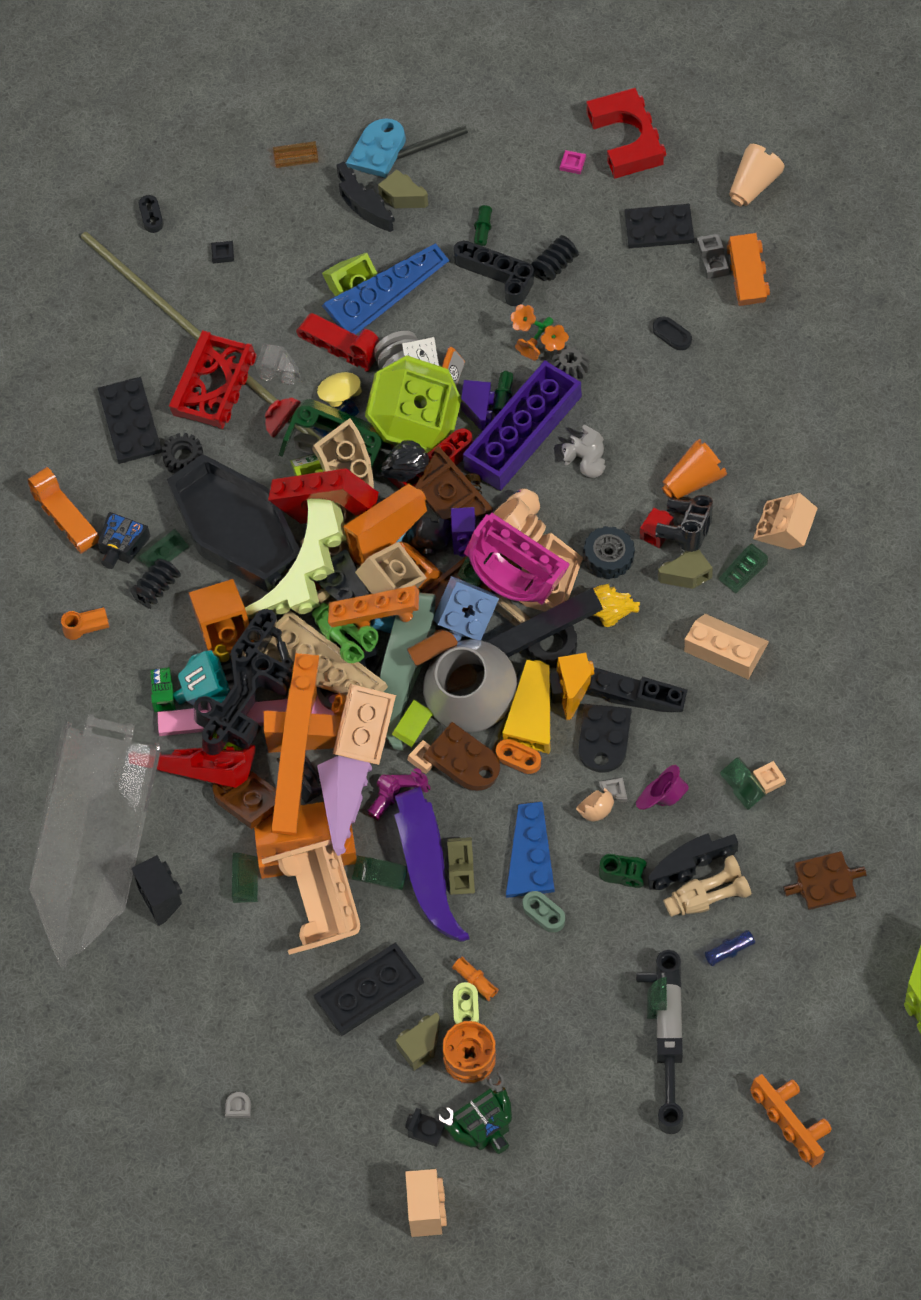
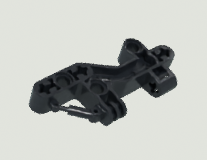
(229, 717)

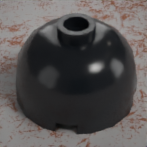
(430, 535)

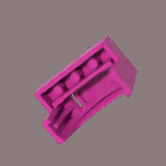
(502, 577)

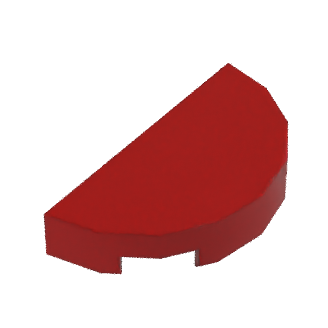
(279, 414)

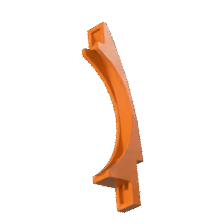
(296, 727)

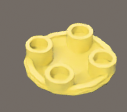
(339, 388)

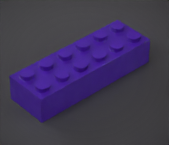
(522, 425)

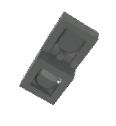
(713, 256)

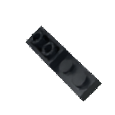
(363, 201)
(638, 693)
(682, 862)

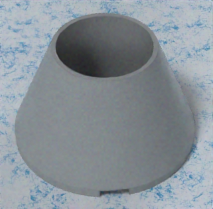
(486, 704)

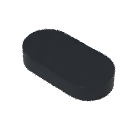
(672, 333)

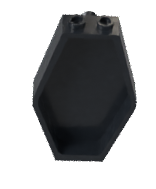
(234, 522)

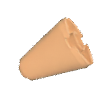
(754, 174)

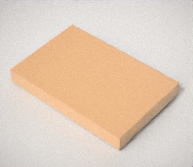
(364, 724)

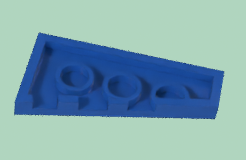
(530, 856)

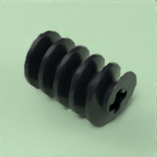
(555, 258)
(153, 582)

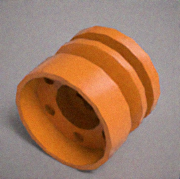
(469, 1038)

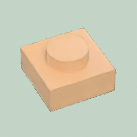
(417, 759)
(769, 777)

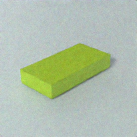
(412, 723)

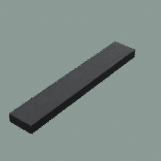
(546, 624)

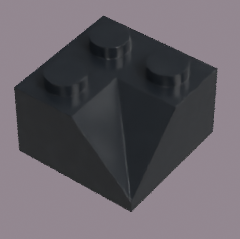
(157, 888)

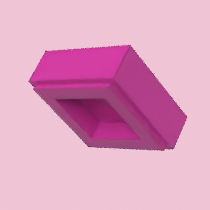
(572, 162)

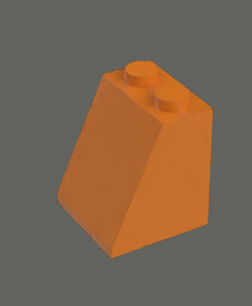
(220, 614)

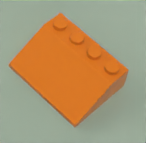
(311, 829)

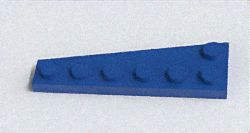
(371, 298)

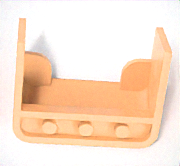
(323, 893)

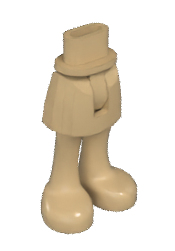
(693, 897)

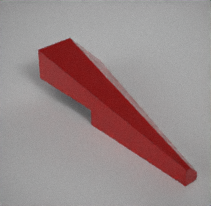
(227, 768)

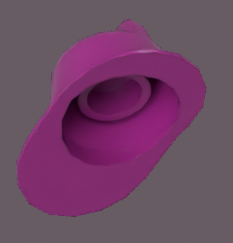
(664, 790)

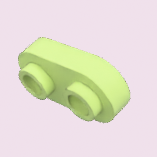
(465, 1008)

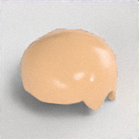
(596, 806)

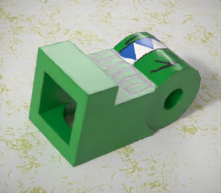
(162, 690)

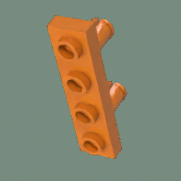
(374, 606)
(791, 1127)

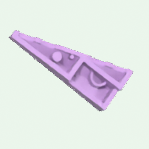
(341, 789)

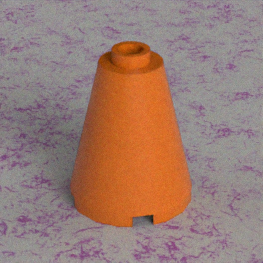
(693, 471)

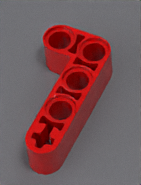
(338, 341)
(453, 446)

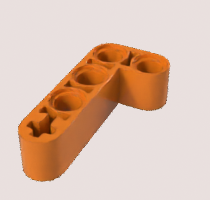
(67, 517)

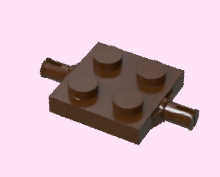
(825, 880)

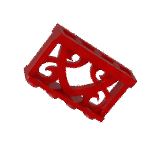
(203, 353)

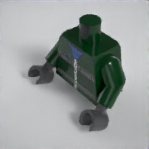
(482, 1119)

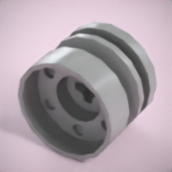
(391, 348)

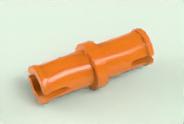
(475, 977)

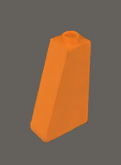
(384, 523)
(321, 733)

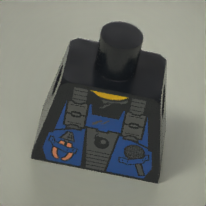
(121, 539)

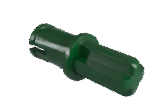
(482, 225)
(503, 391)

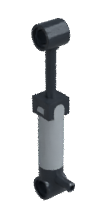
(668, 1035)

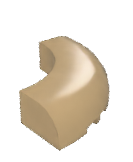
(343, 450)

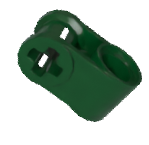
(624, 870)

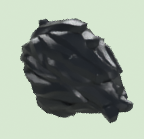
(403, 461)

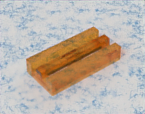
(293, 151)

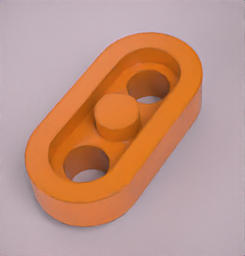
(520, 754)

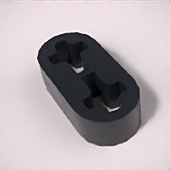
(155, 212)

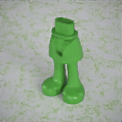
(349, 651)

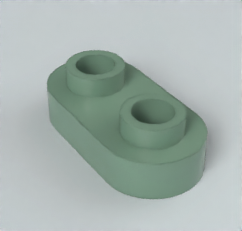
(544, 912)

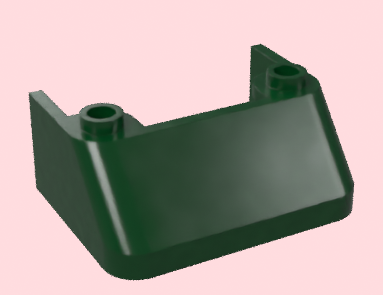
(327, 418)

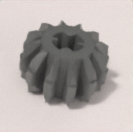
(572, 361)

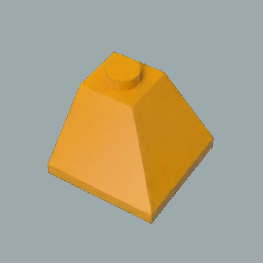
(575, 679)

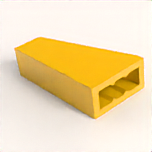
(530, 710)

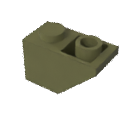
(401, 192)
(686, 571)
(420, 1042)

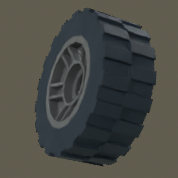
(609, 541)

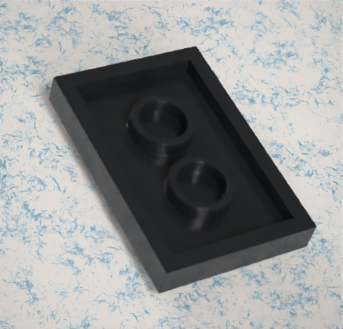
(659, 226)

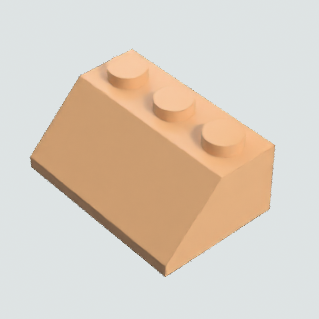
(563, 589)
(724, 645)

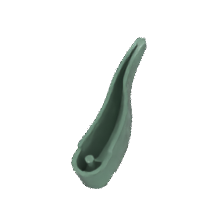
(398, 668)

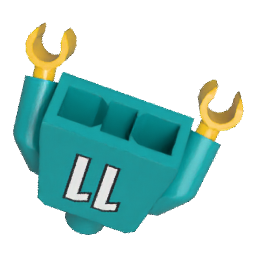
(204, 677)

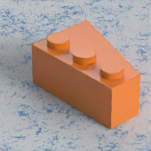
(748, 269)

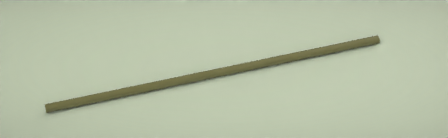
(176, 316)

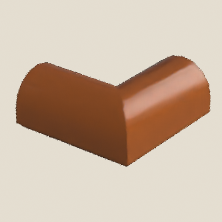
(432, 646)

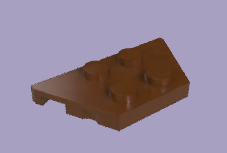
(449, 488)

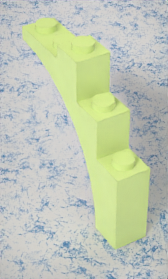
(313, 562)

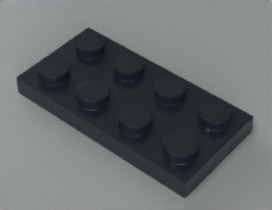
(129, 420)
(368, 989)

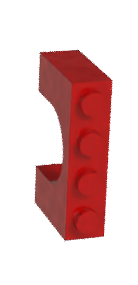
(629, 109)
(338, 485)

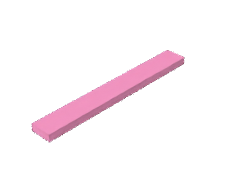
(183, 720)

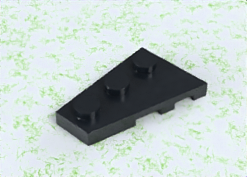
(344, 581)

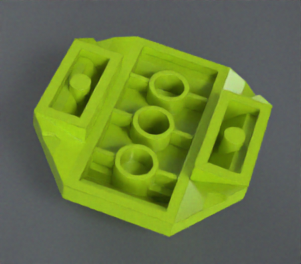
(393, 407)

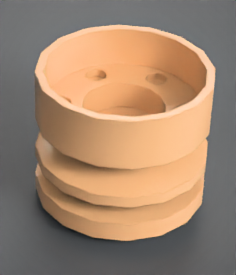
(516, 514)

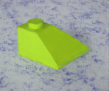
(349, 273)

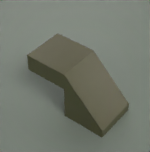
(461, 865)

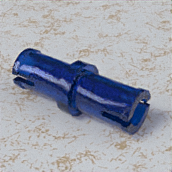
(729, 948)

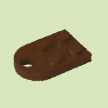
(463, 758)
(248, 802)

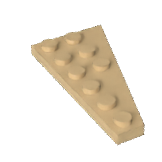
(333, 672)

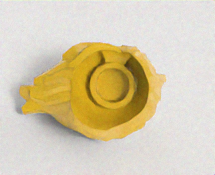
(615, 605)

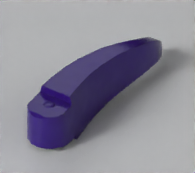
(425, 860)

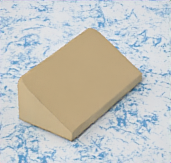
(510, 611)

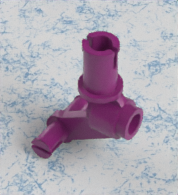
(390, 785)

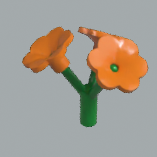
(553, 337)

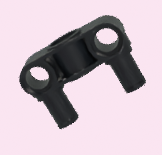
(694, 526)

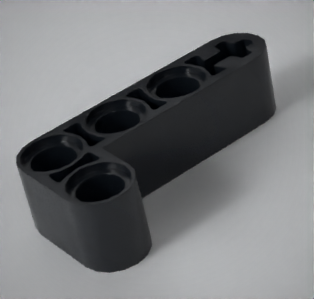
(491, 265)

